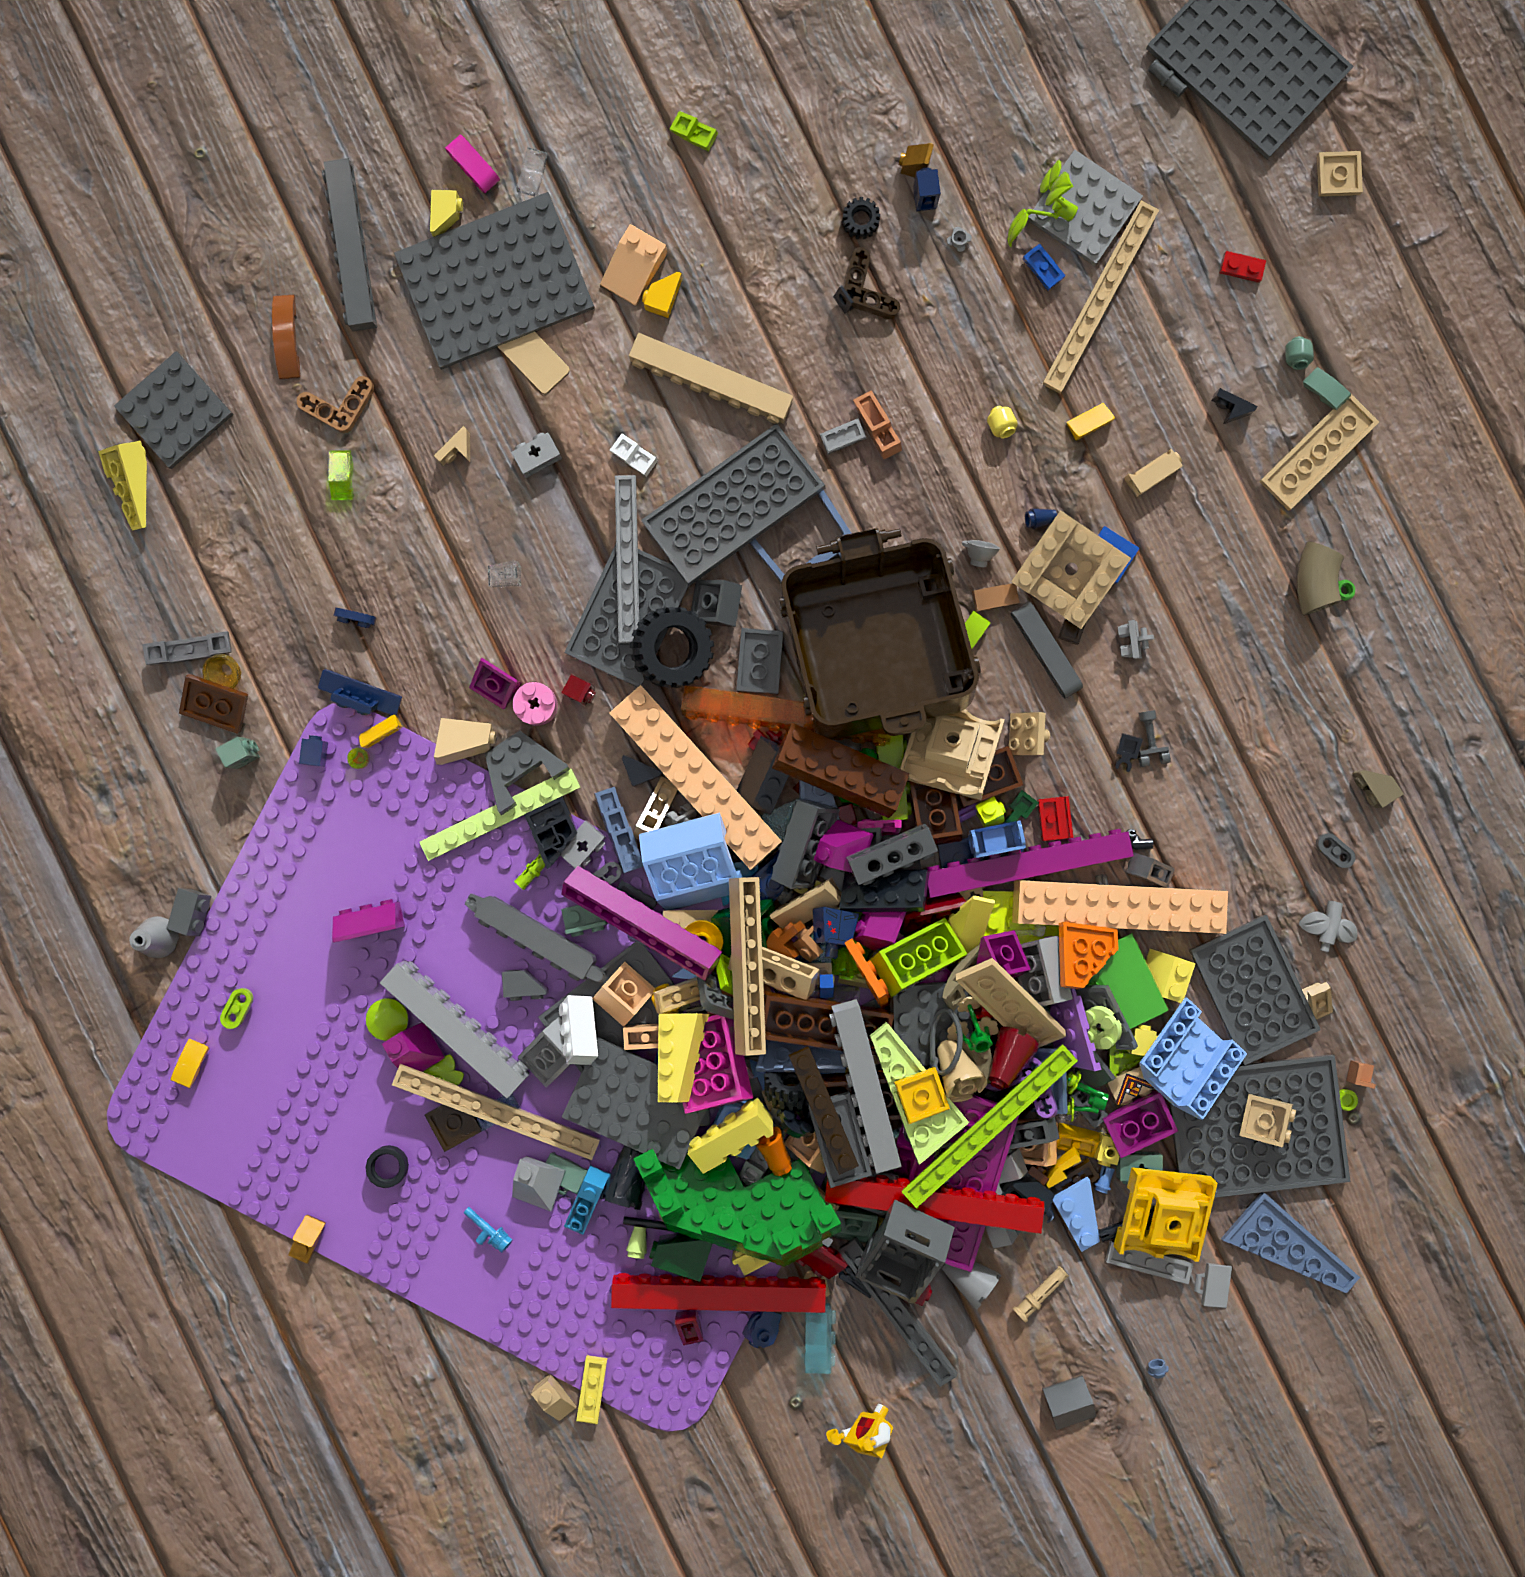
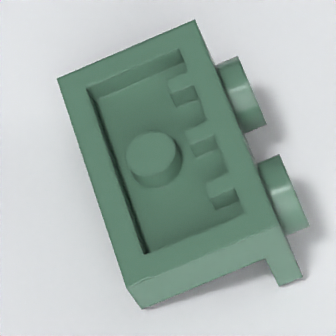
(579, 919)

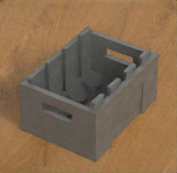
(903, 1256)

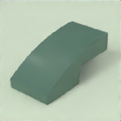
(1328, 388)

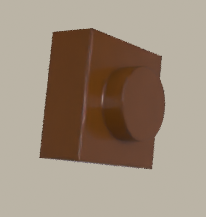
(1038, 1173)

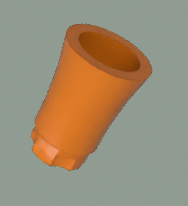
(775, 1152)

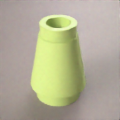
(637, 1244)

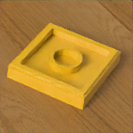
(921, 1095)

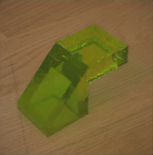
(340, 475)

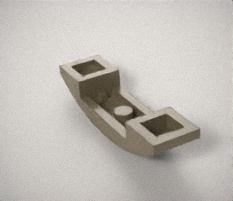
(953, 991)

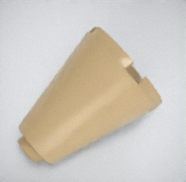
(964, 1078)

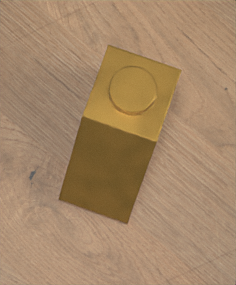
(915, 158)

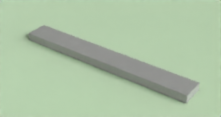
(627, 557)

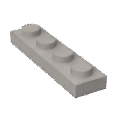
(1166, 1267)

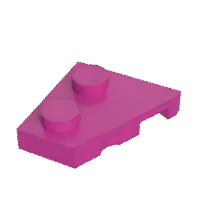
(888, 827)

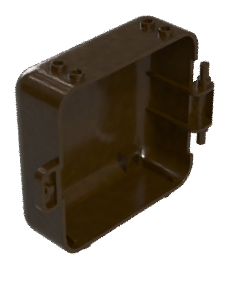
(878, 635)

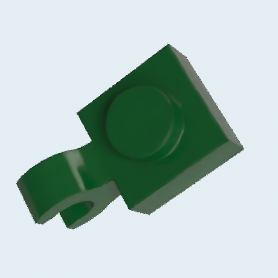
(1022, 806)

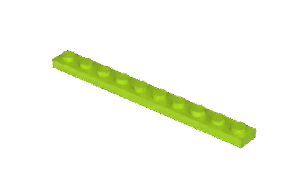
(989, 1126)

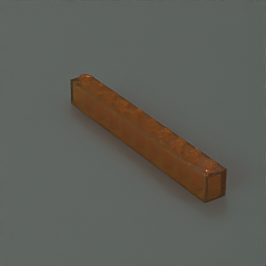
(757, 712)

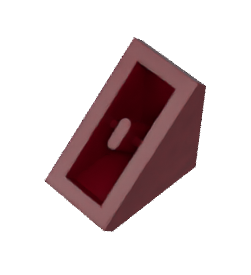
(689, 1327)

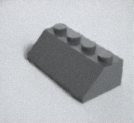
(796, 861)

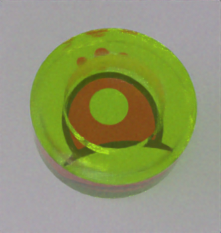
(358, 758)

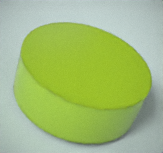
(1348, 1099)

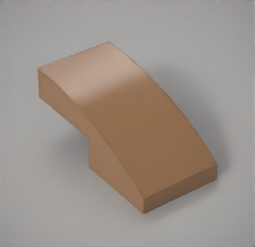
(995, 597)

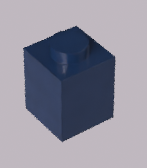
(313, 751)

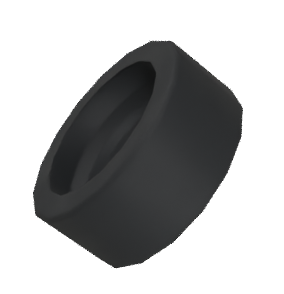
(375, 1178)

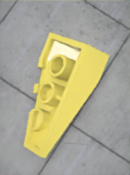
(128, 470)
(971, 921)

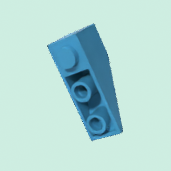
(586, 1199)

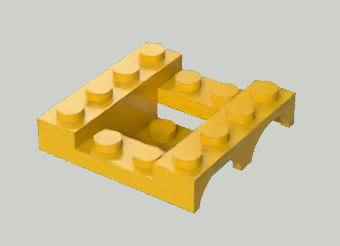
(1178, 1198)

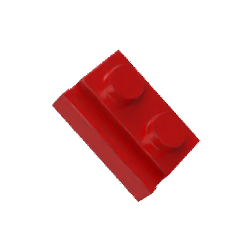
(1055, 818)

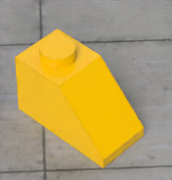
(662, 295)

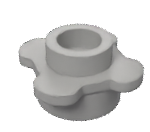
(959, 233)

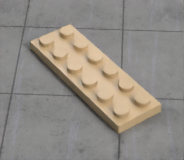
(1318, 452)
(1009, 1002)

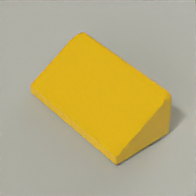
(1090, 421)
(380, 732)
(1082, 1139)

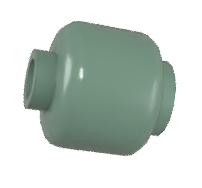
(1299, 353)

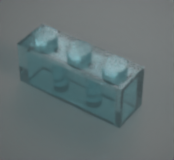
(819, 1341)

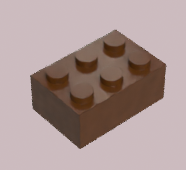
(1001, 778)
(938, 811)

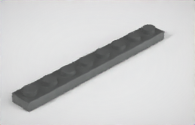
(903, 1320)

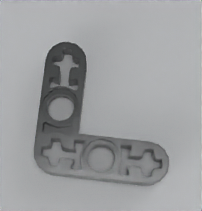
(713, 999)

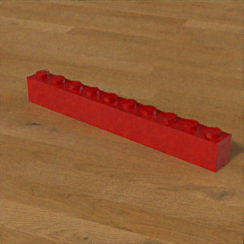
(945, 1203)
(718, 1293)

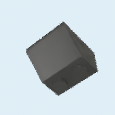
(717, 601)

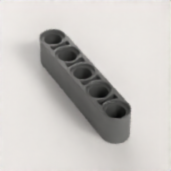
(1046, 649)

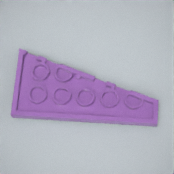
(1073, 1019)

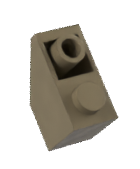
(1378, 787)

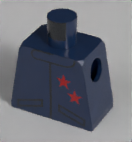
(833, 929)

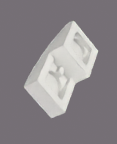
(634, 455)

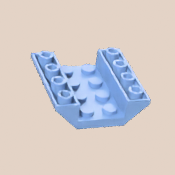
(688, 862)
(1190, 1062)

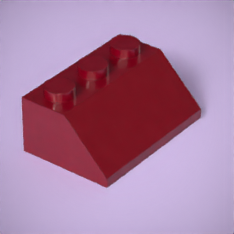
(935, 910)
(824, 1262)

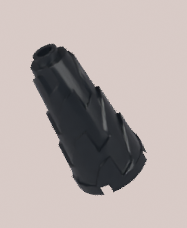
(625, 1182)

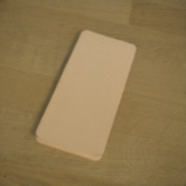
(536, 361)

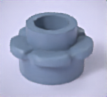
(1157, 1368)

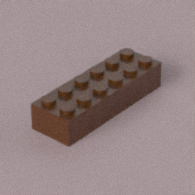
(840, 770)
(809, 1022)

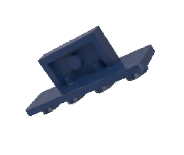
(358, 695)

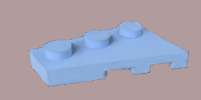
(1078, 1213)

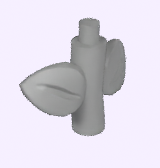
(1329, 926)

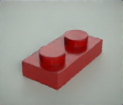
(1242, 266)

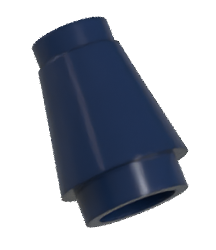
(1039, 517)

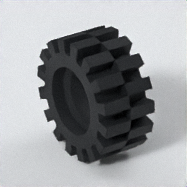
(861, 230)

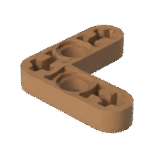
(343, 411)

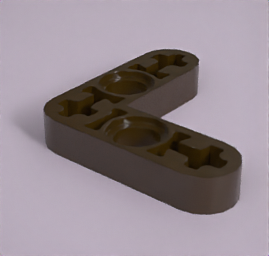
(857, 289)

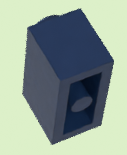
(926, 189)

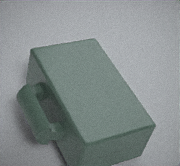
(573, 1175)

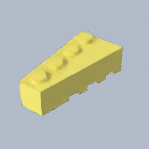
(677, 1054)
(731, 1135)

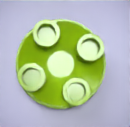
(386, 1018)

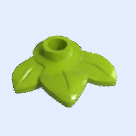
(446, 1070)

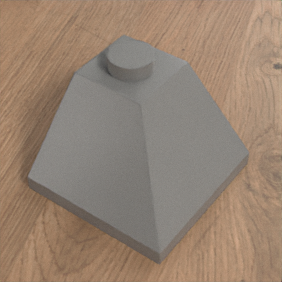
(537, 1183)

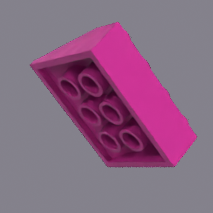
(719, 1073)

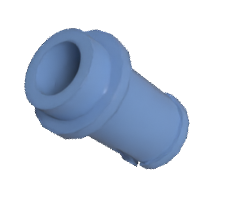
(1105, 1179)

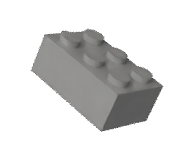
(1044, 977)

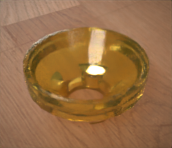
(213, 670)

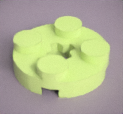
(1112, 1027)

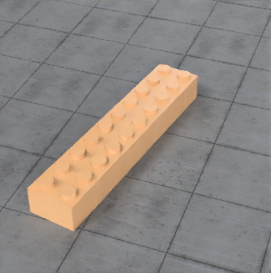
(695, 776)
(1120, 906)

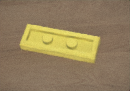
(591, 1389)

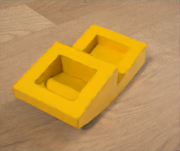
(189, 1063)
(1057, 1172)

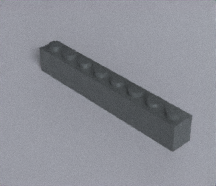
(350, 244)

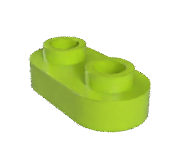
(236, 1007)

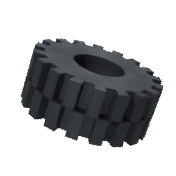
(780, 1094)

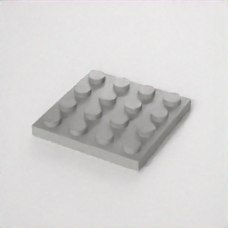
(1102, 209)

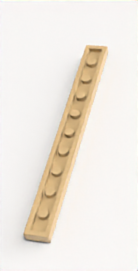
(1100, 297)
(495, 1111)

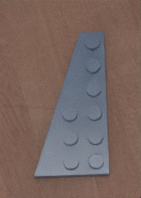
(1279, 1238)

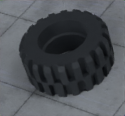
(698, 640)

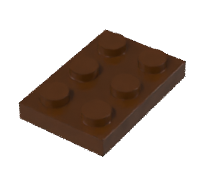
(213, 703)

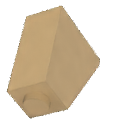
(462, 739)

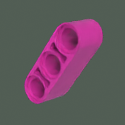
(472, 163)

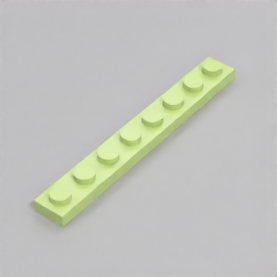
(491, 819)

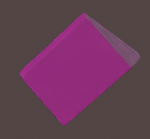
(494, 684)

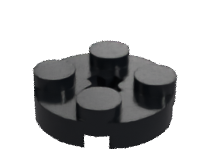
(795, 1127)

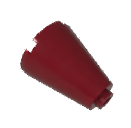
(1010, 1056)

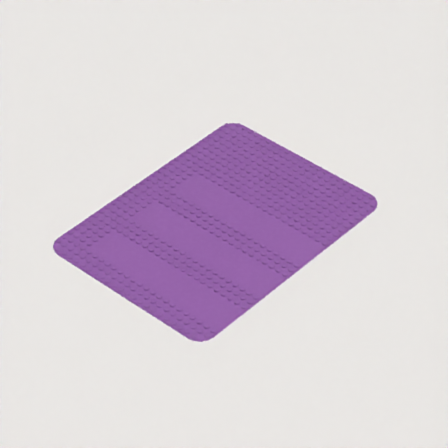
(309, 1094)

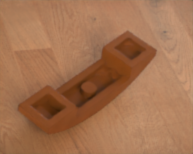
(285, 336)

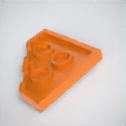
(1084, 952)
(868, 971)

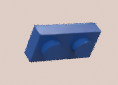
(1043, 267)

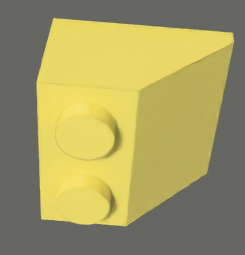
(1170, 974)

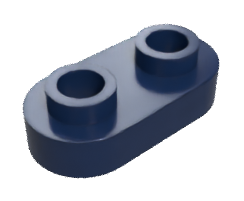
(346, 616)

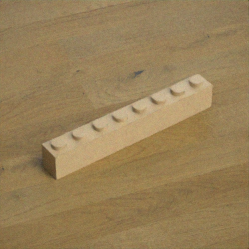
(710, 378)
(747, 966)

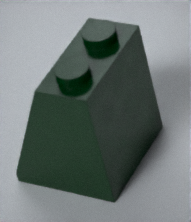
(722, 921)
(680, 1255)

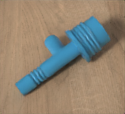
(499, 1238)

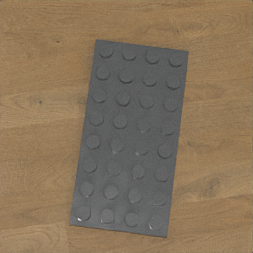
(733, 504)

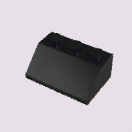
(760, 782)

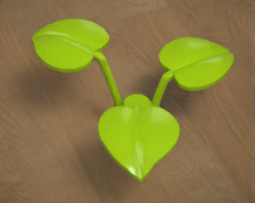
(1061, 206)

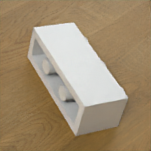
(578, 1030)

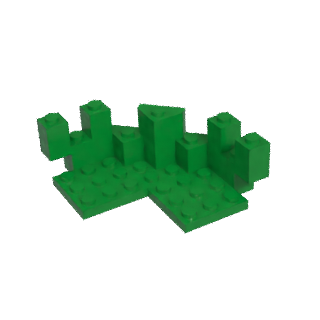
(768, 1220)

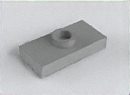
(843, 436)

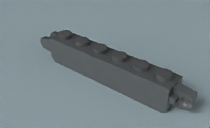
(535, 936)

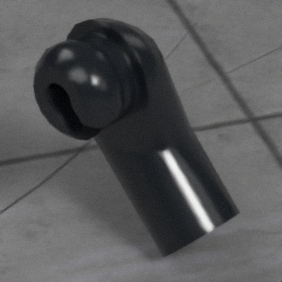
(1138, 843)

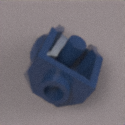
(762, 1328)

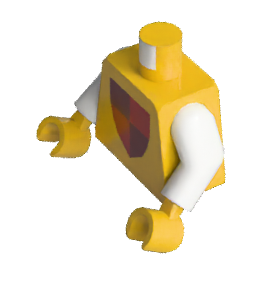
(867, 1435)

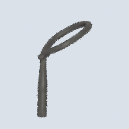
(934, 1061)

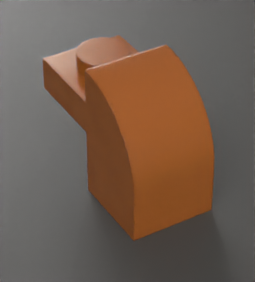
(781, 942)

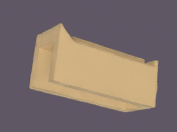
(1154, 472)

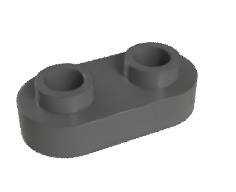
(1335, 849)

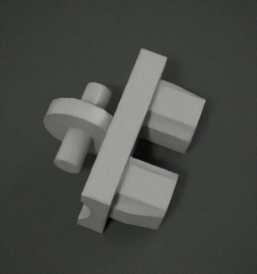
(1134, 649)

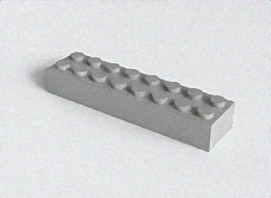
(455, 1028)

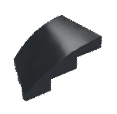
(552, 829)

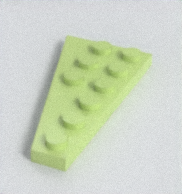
(899, 1063)

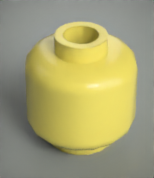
(1002, 422)

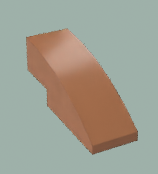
(878, 425)

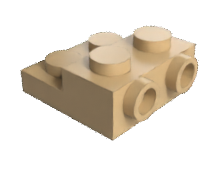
(1267, 1120)

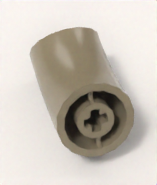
(1318, 578)

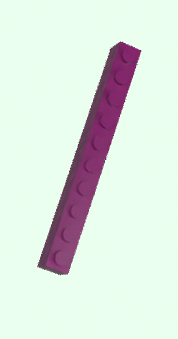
(1028, 864)

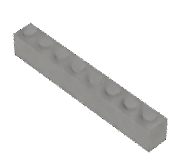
(866, 1086)

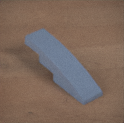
(618, 830)

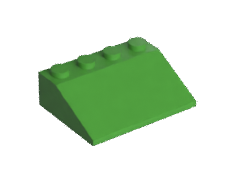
(1131, 983)

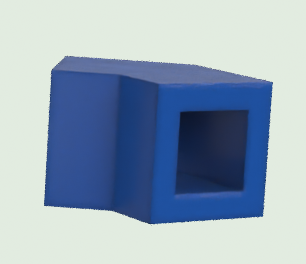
(826, 986)

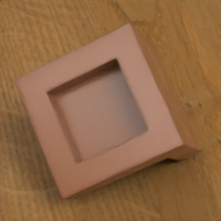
(1360, 1074)

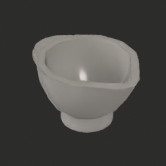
(980, 552)

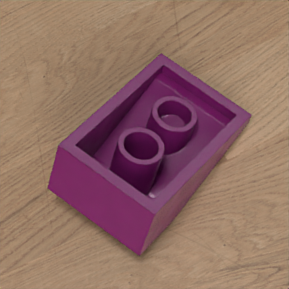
(1140, 1123)

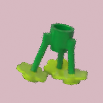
(1096, 1099)

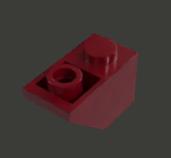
(579, 690)

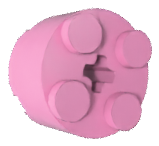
(531, 692)

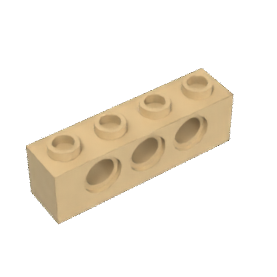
(784, 970)

